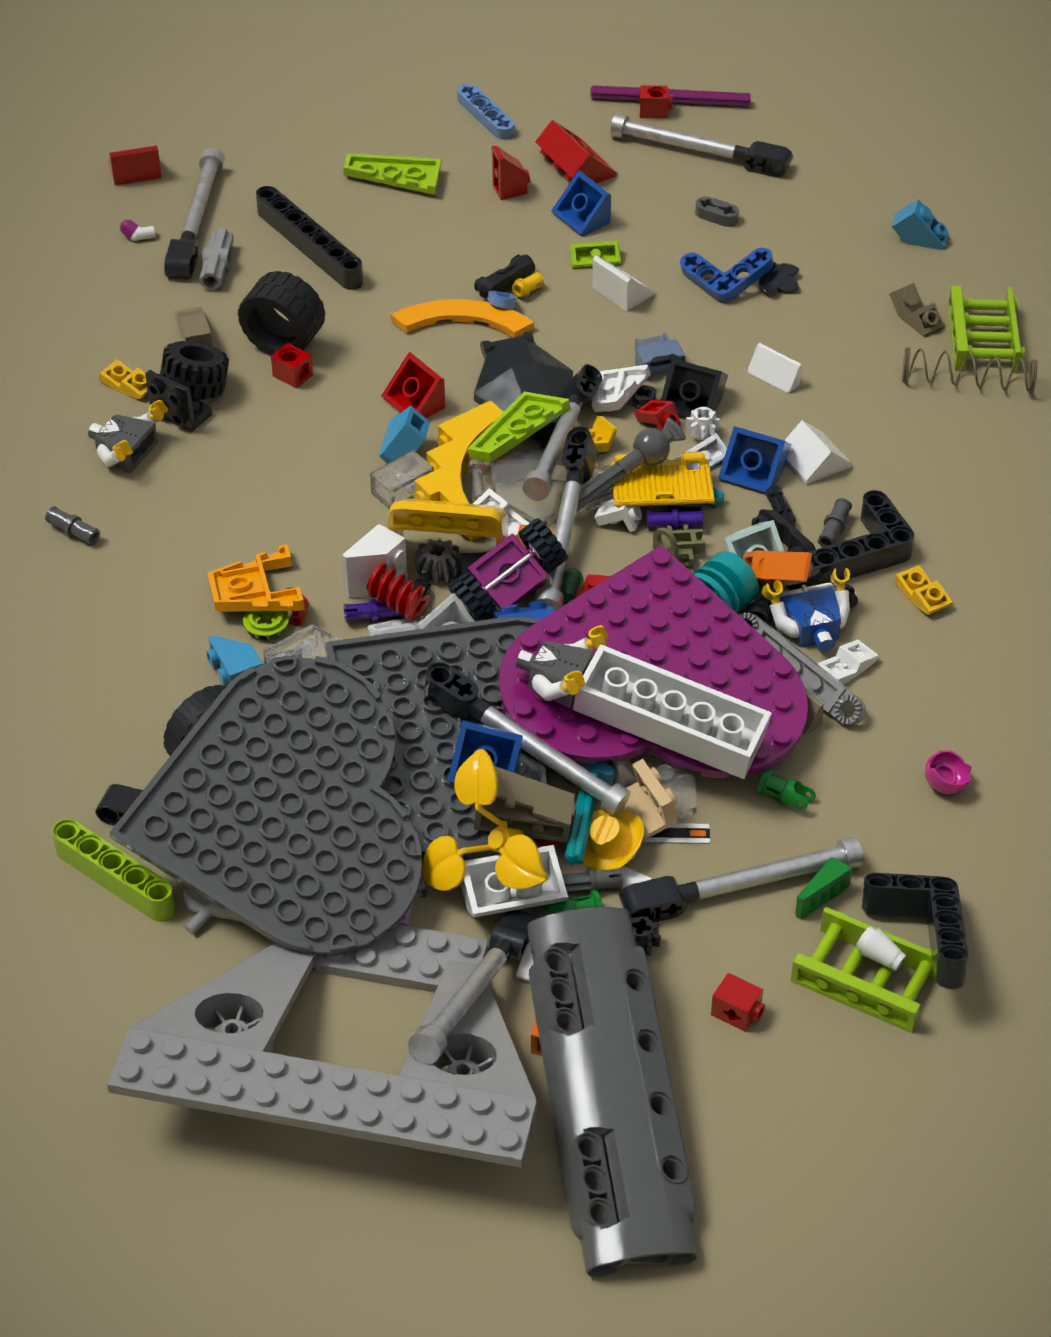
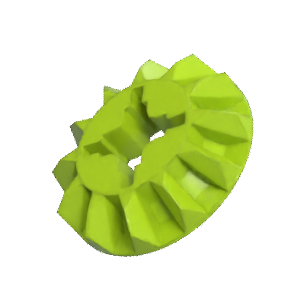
(278, 619)

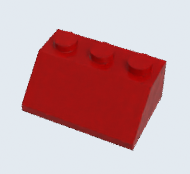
(572, 154)

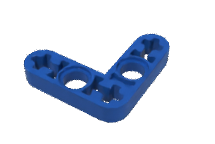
(720, 286)

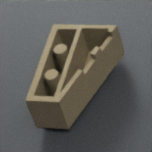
(529, 806)

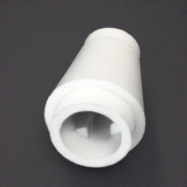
(880, 948)

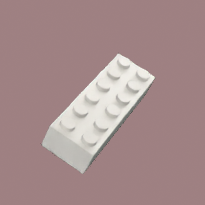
(672, 711)

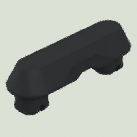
(504, 278)
(787, 532)

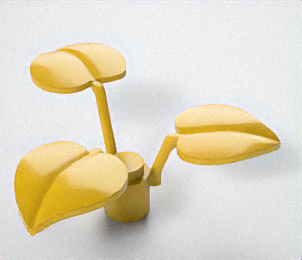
(520, 859)

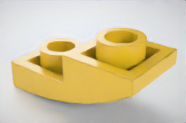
(125, 380)
(922, 592)

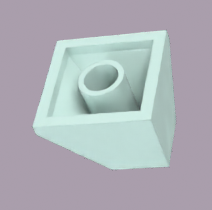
(756, 537)

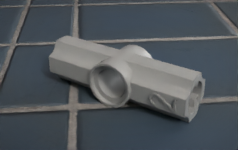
(216, 259)

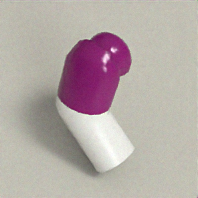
(136, 232)

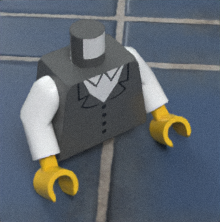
(126, 439)
(560, 668)

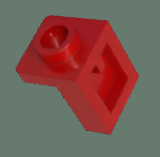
(657, 413)

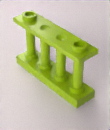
(962, 337)
(853, 991)

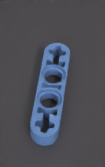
(488, 114)

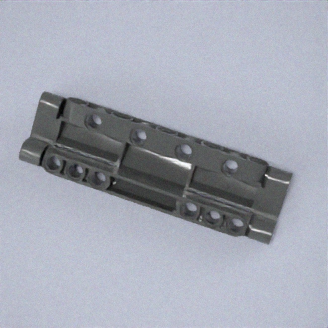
(610, 1085)

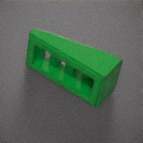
(823, 887)

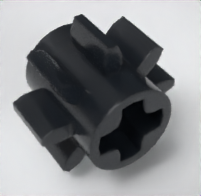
(645, 934)

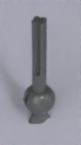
(649, 447)

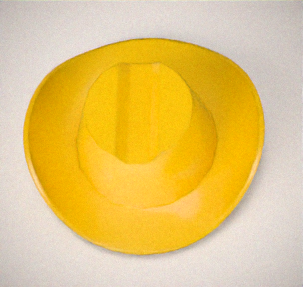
(613, 840)

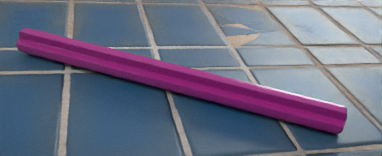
(679, 96)

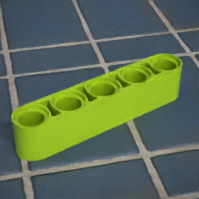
(114, 870)

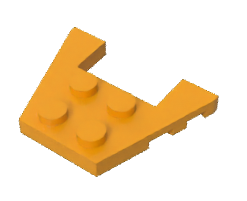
(246, 588)

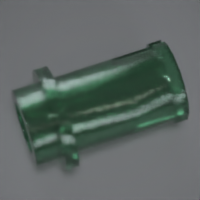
(572, 580)

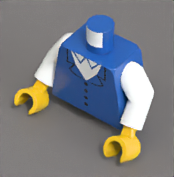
(811, 615)

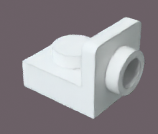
(611, 514)

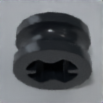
(643, 395)

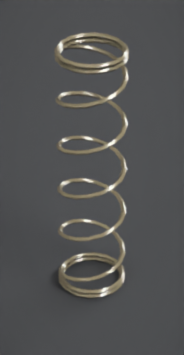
(1030, 386)

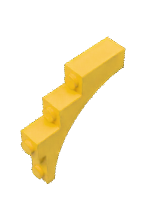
(452, 458)

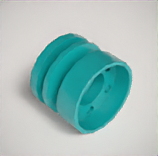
(729, 579)

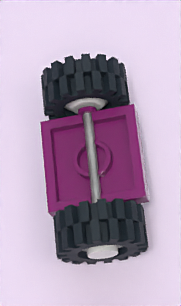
(509, 571)

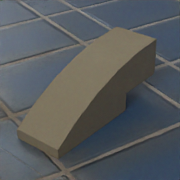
(193, 325)

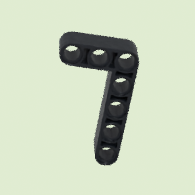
(885, 546)
(928, 898)

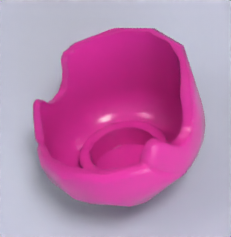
(947, 772)

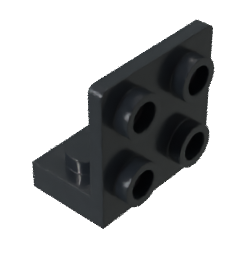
(181, 408)

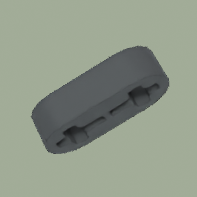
(717, 211)

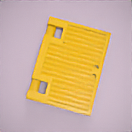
(666, 483)

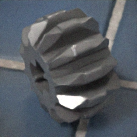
(437, 560)

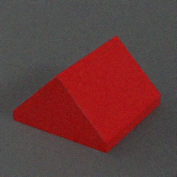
(135, 165)
(417, 387)

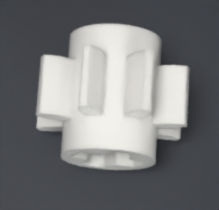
(702, 423)

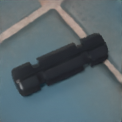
(780, 504)

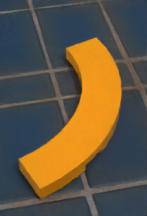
(462, 311)

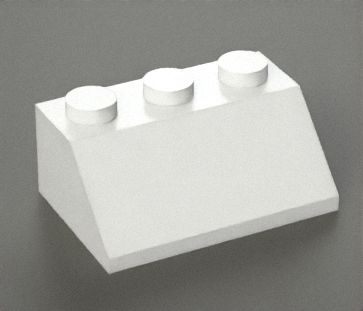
(488, 896)

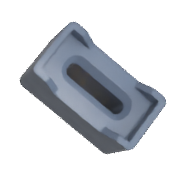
(657, 353)

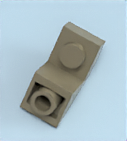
(911, 310)

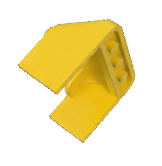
(448, 518)

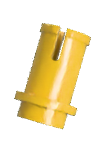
(524, 286)

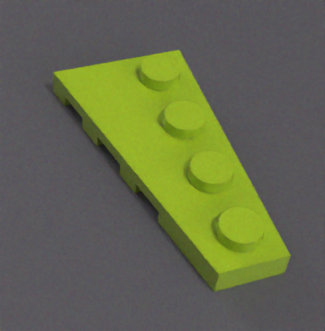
(397, 171)
(517, 423)

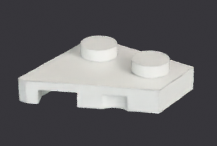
(618, 387)

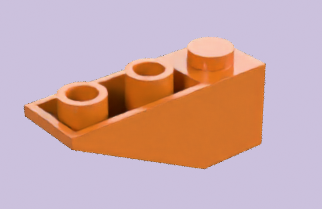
(779, 565)

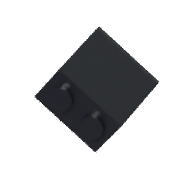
(693, 387)

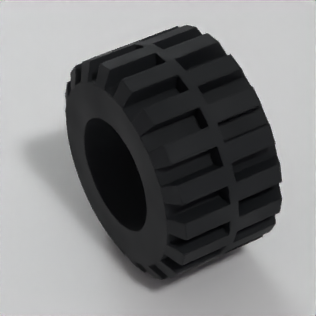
(196, 367)

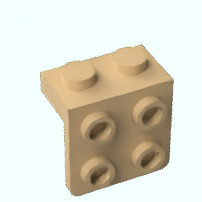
(650, 800)

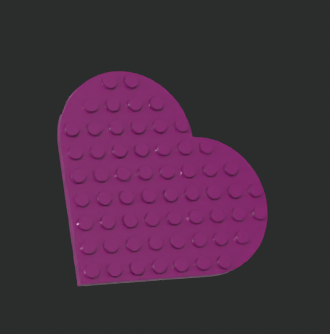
(675, 623)

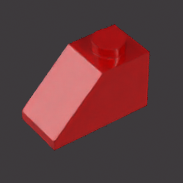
(508, 175)

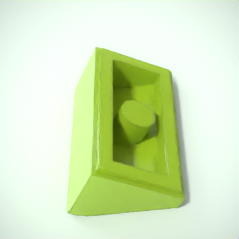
(582, 254)

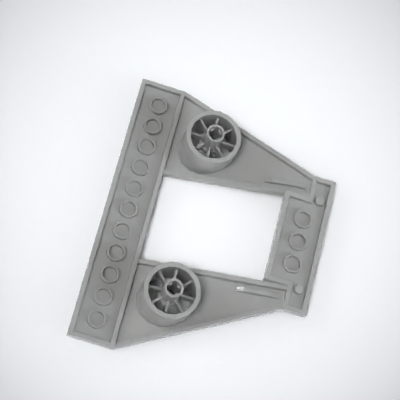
(233, 1069)

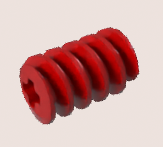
(396, 593)

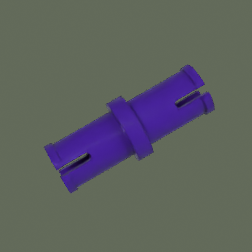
(675, 519)
(368, 610)

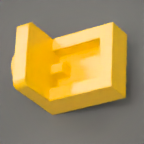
(603, 434)

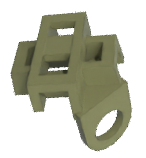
(691, 545)

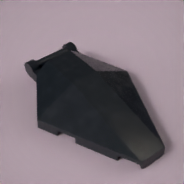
(517, 367)

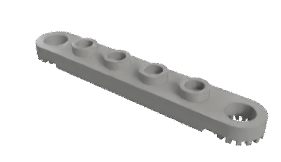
(814, 678)

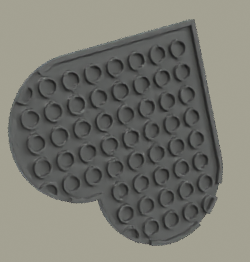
(425, 731)
(285, 809)

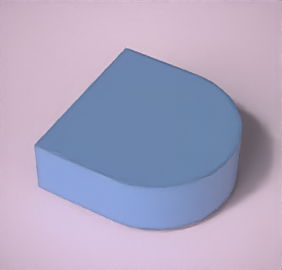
(502, 299)

